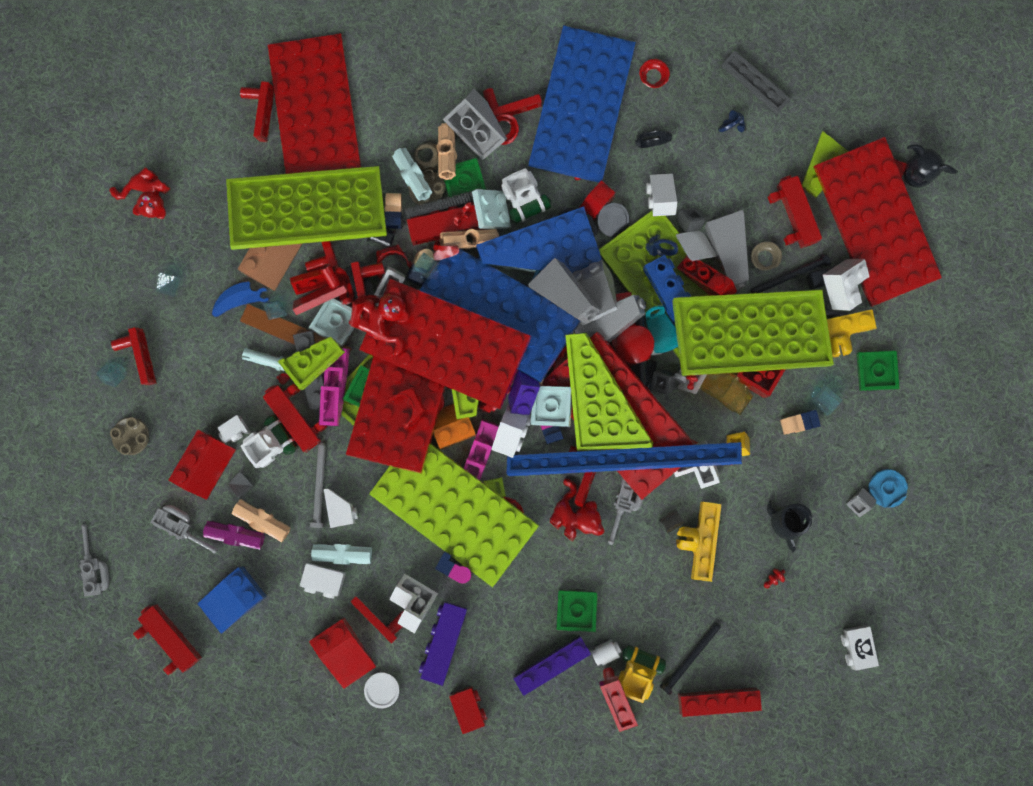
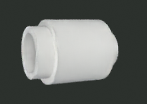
(606, 652)

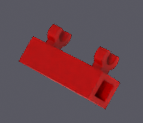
(798, 211)
(291, 417)
(168, 637)

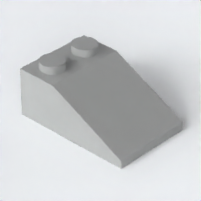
(476, 124)
(599, 285)

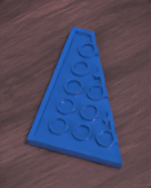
(535, 246)

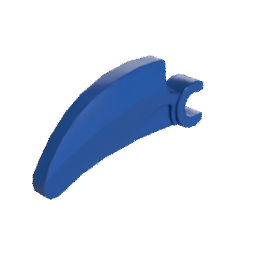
(236, 296)

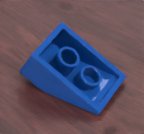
(231, 599)

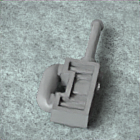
(624, 504)
(178, 529)
(89, 567)

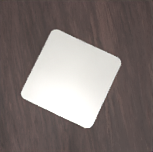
(696, 245)

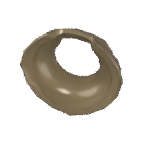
(433, 163)
(773, 249)

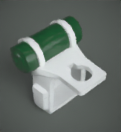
(524, 195)
(268, 443)

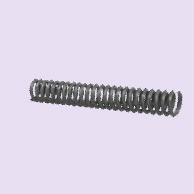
(439, 204)

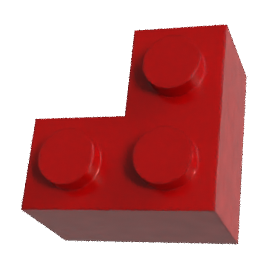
(761, 381)

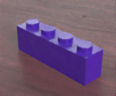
(443, 643)
(551, 665)

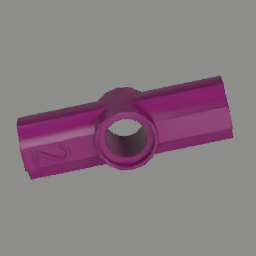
(234, 535)

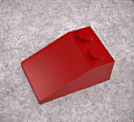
(342, 653)

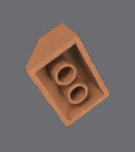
(269, 263)

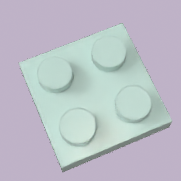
(491, 209)
(333, 321)
(552, 407)

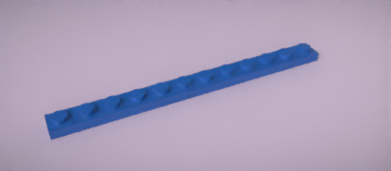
(625, 459)

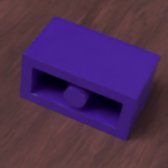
(523, 394)

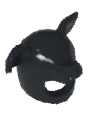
(925, 167)
(789, 522)

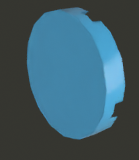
(888, 488)

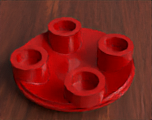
(635, 344)

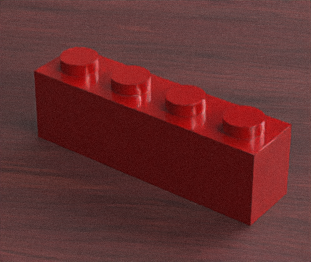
(428, 227)
(719, 702)

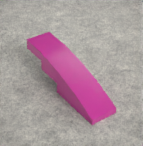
(334, 391)
(481, 448)

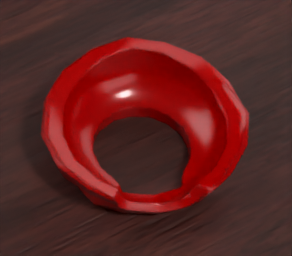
(654, 64)
(514, 128)

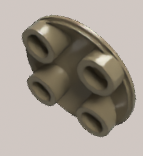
(435, 183)
(130, 436)

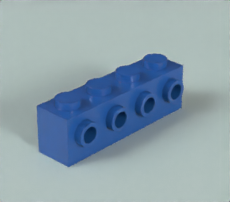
(665, 283)

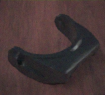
(664, 137)

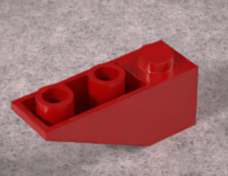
(707, 278)

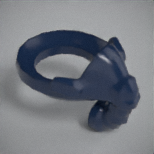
(734, 119)
(654, 248)

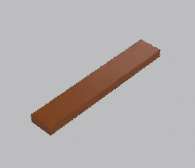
(277, 327)

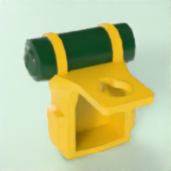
(640, 672)

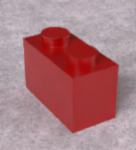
(468, 710)

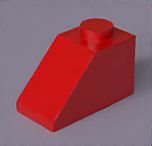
(597, 199)

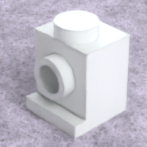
(233, 429)

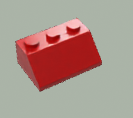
(202, 464)

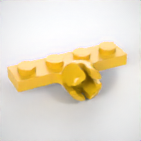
(844, 326)
(702, 541)

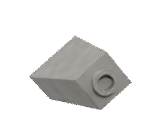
(729, 243)
(564, 290)
(616, 322)

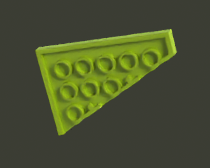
(599, 407)

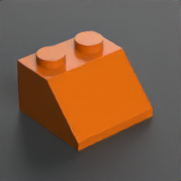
(451, 430)

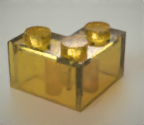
(727, 390)

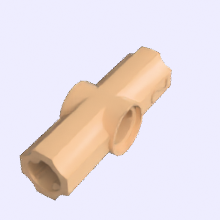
(446, 152)
(459, 238)
(260, 520)

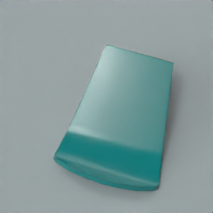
(662, 330)

